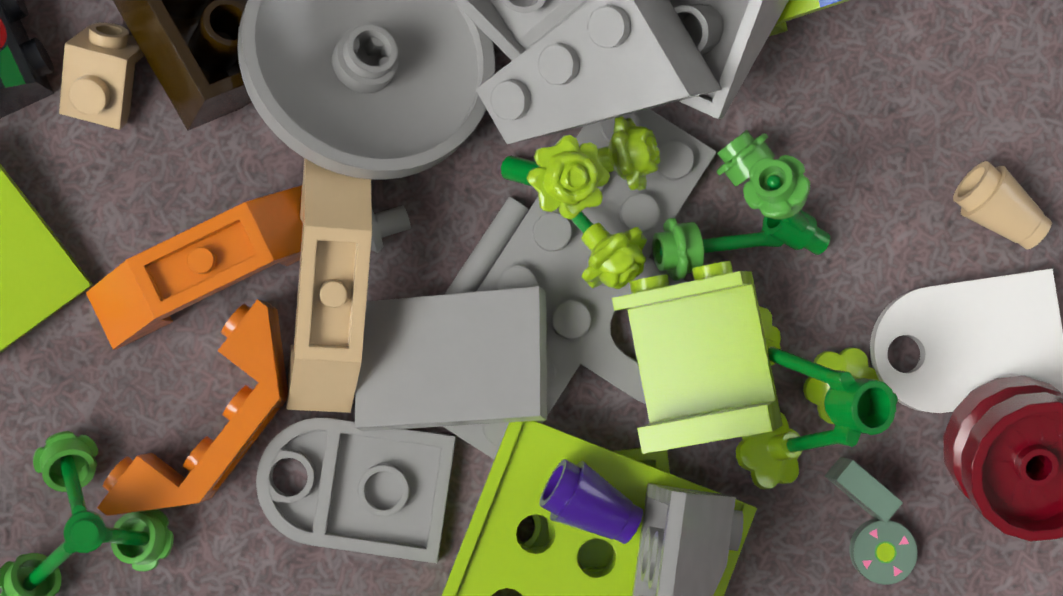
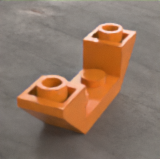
(197, 264)
(151, 484)

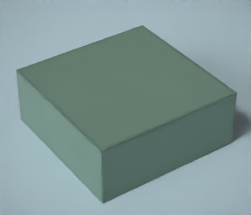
(863, 489)

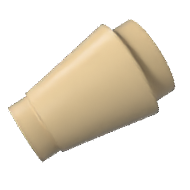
(1001, 205)

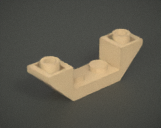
(330, 291)

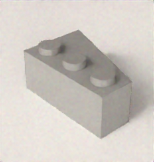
(595, 68)

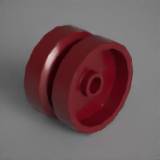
(1009, 455)

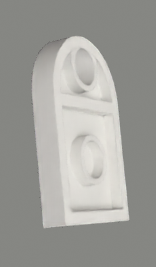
(971, 337)

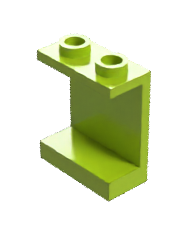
(701, 358)

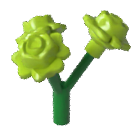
(569, 179)

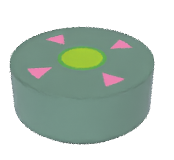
(883, 551)

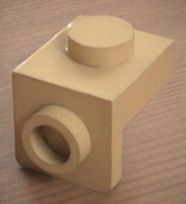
(99, 75)

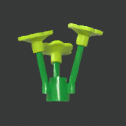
(845, 395)

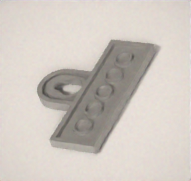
(551, 255)

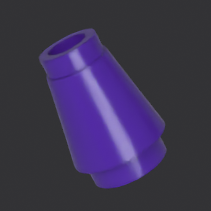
(589, 502)

